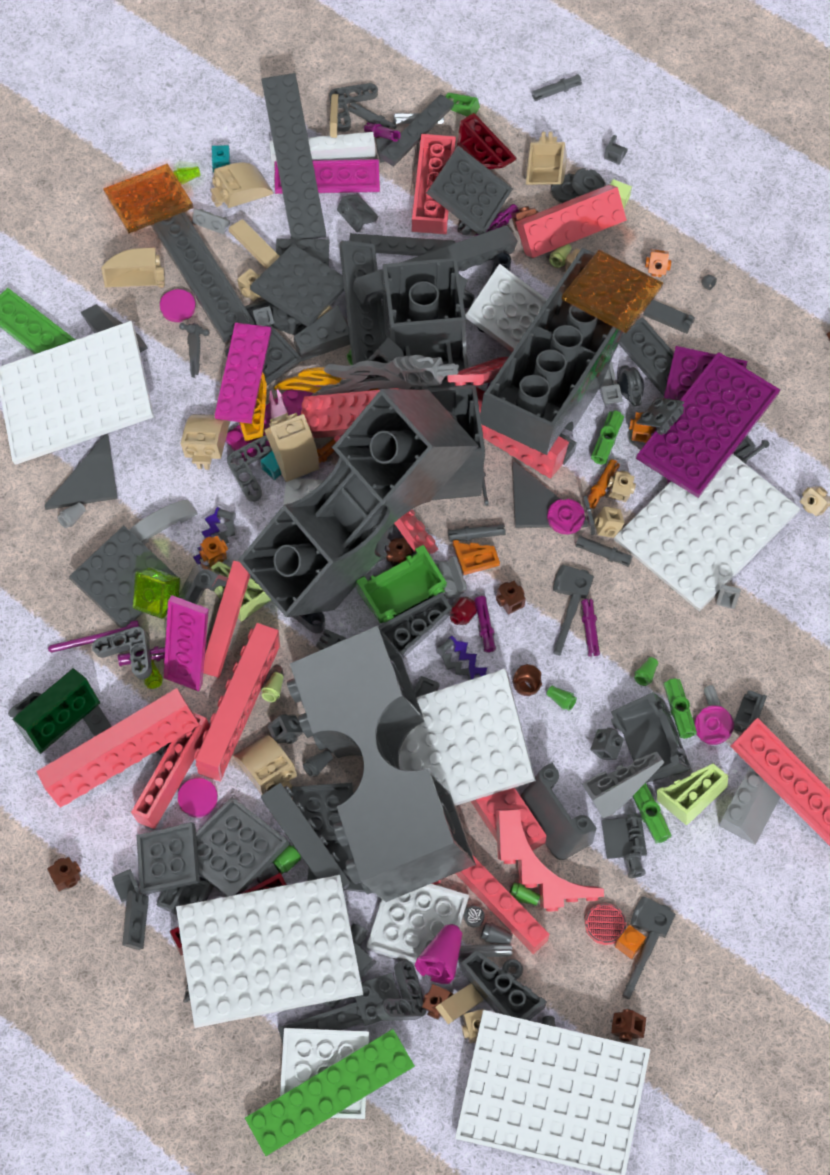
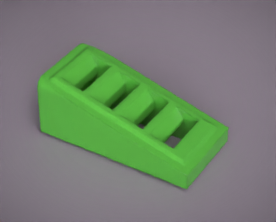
(472, 104)

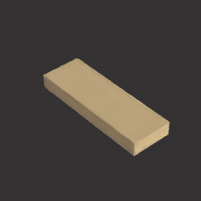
(334, 116)
(459, 1003)

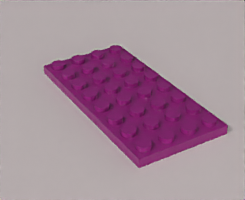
(715, 421)

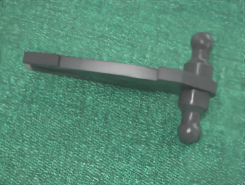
(194, 345)

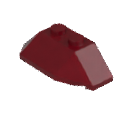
(483, 144)

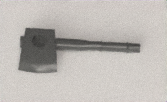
(577, 585)
(652, 919)

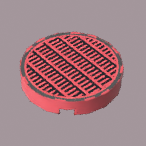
(605, 924)

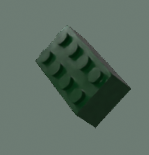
(56, 710)

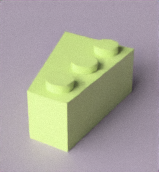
(693, 794)

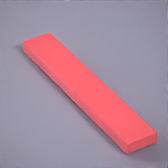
(226, 620)

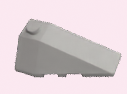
(613, 790)

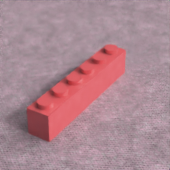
(169, 775)
(504, 906)

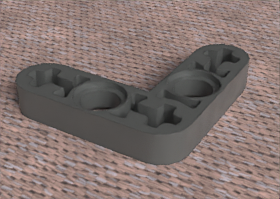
(342, 102)
(243, 466)
(132, 645)
(412, 1008)

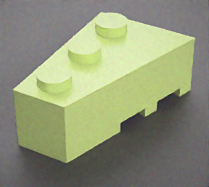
(253, 598)

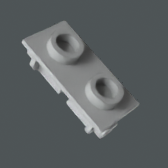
(210, 221)

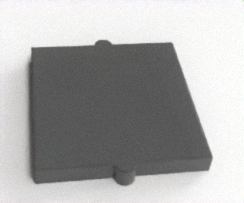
(589, 515)

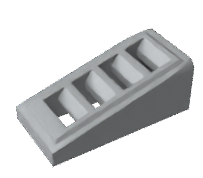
(728, 596)

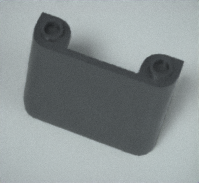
(199, 579)
(651, 729)
(563, 834)

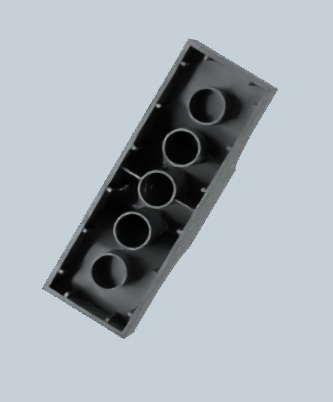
(551, 370)

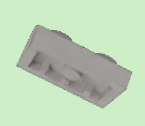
(453, 576)

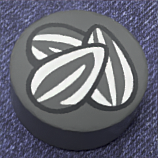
(474, 916)

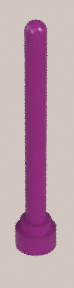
(88, 639)

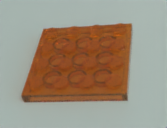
(148, 198)
(612, 291)

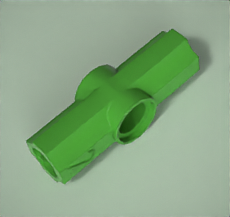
(605, 445)
(683, 719)
(655, 823)

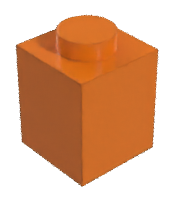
(630, 942)

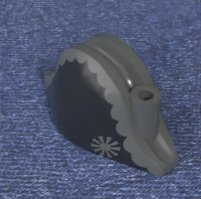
(631, 384)

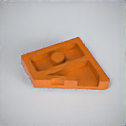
(475, 557)

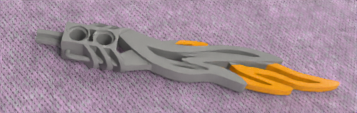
(400, 373)

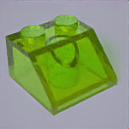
(154, 590)

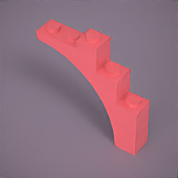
(514, 846)

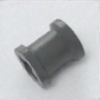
(634, 865)

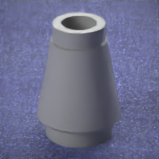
(69, 516)

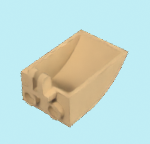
(546, 161)
(238, 185)
(134, 268)
(204, 439)
(292, 445)
(266, 764)

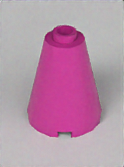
(441, 955)

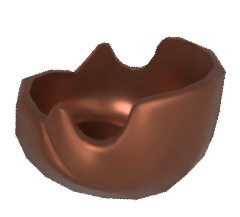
(529, 674)

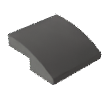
(184, 895)

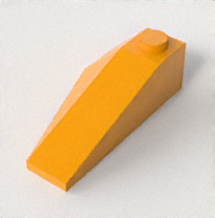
(256, 429)

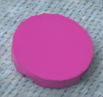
(177, 305)
(566, 516)
(714, 725)
(197, 797)

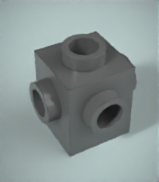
(285, 729)
(607, 744)

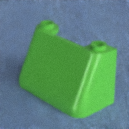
(402, 586)

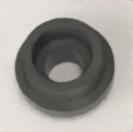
(513, 963)

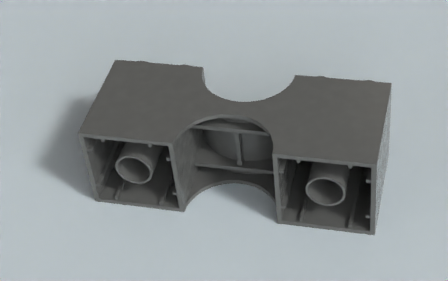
(428, 319)
(386, 466)
(397, 820)

